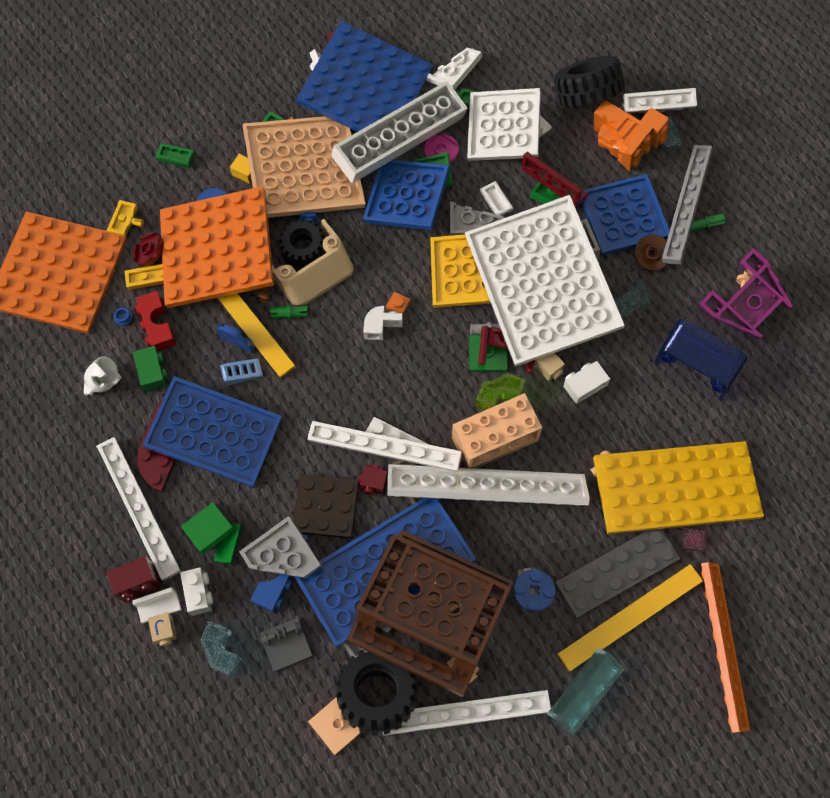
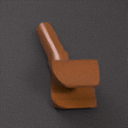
(263, 295)

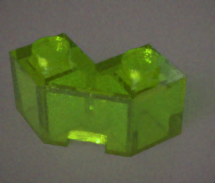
(504, 387)

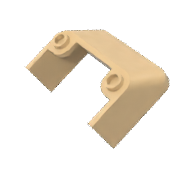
(317, 276)

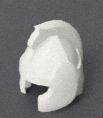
(101, 370)

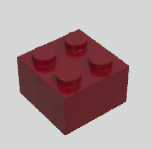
(134, 579)

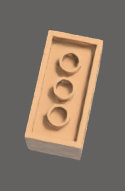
(496, 432)

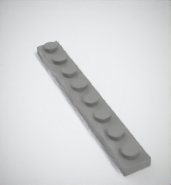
(687, 205)

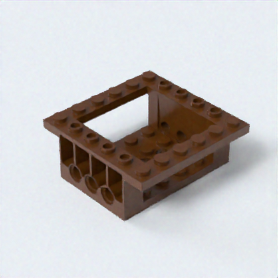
(439, 572)

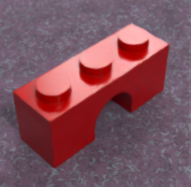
(150, 307)

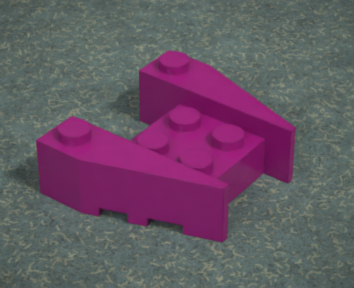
(752, 301)

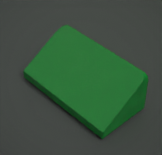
(227, 547)

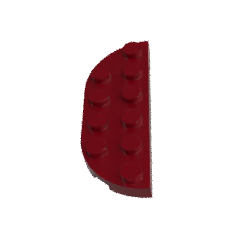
(152, 465)

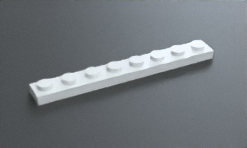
(385, 446)
(139, 509)
(475, 711)

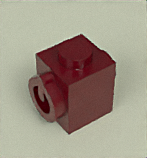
(373, 479)

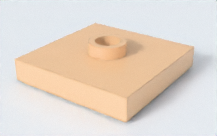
(333, 728)

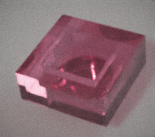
(693, 540)

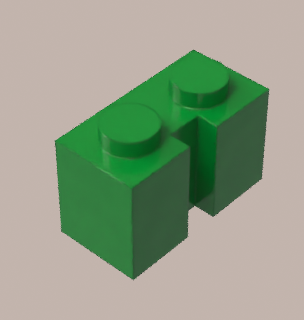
(149, 368)

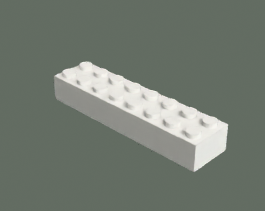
(398, 132)

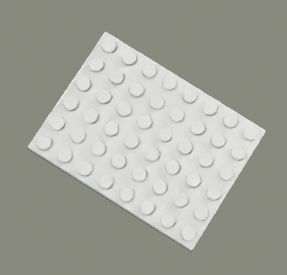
(543, 280)

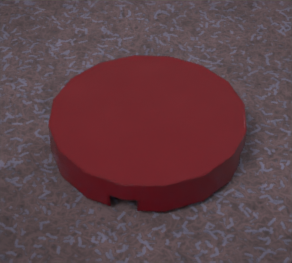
(148, 250)

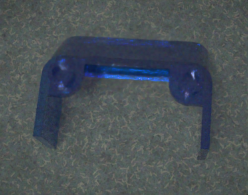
(704, 354)

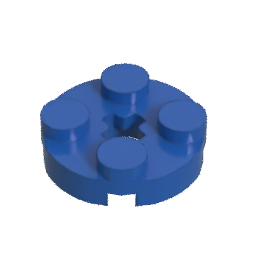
(533, 602)

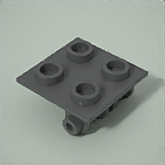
(285, 644)

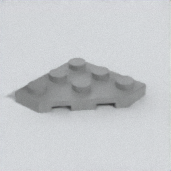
(282, 552)

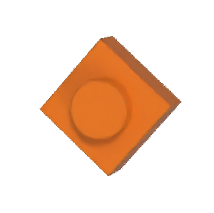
(398, 303)

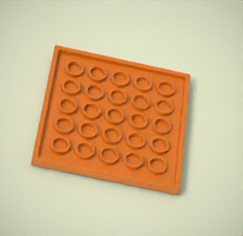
(216, 247)
(58, 271)

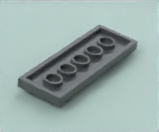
(617, 571)

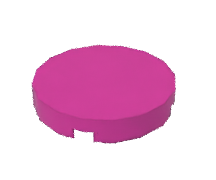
(441, 144)

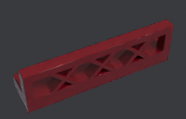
(552, 179)

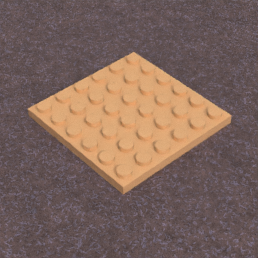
(297, 166)

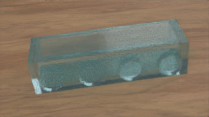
(585, 691)

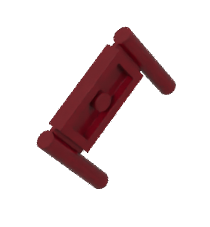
(494, 338)

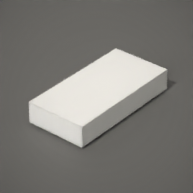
(496, 199)

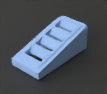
(230, 380)

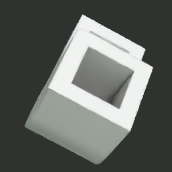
(376, 321)

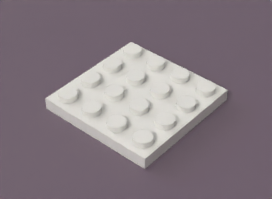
(504, 124)

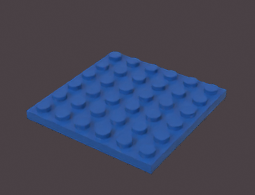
(362, 79)

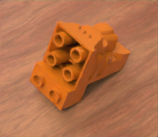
(626, 135)

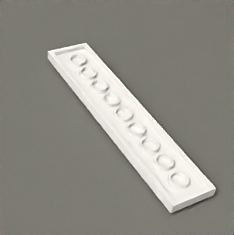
(487, 485)

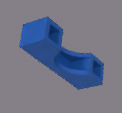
(270, 593)

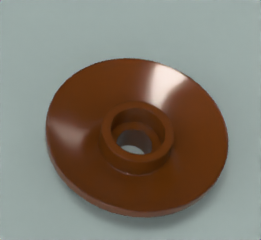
(650, 243)

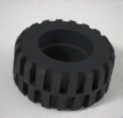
(589, 82)
(368, 717)

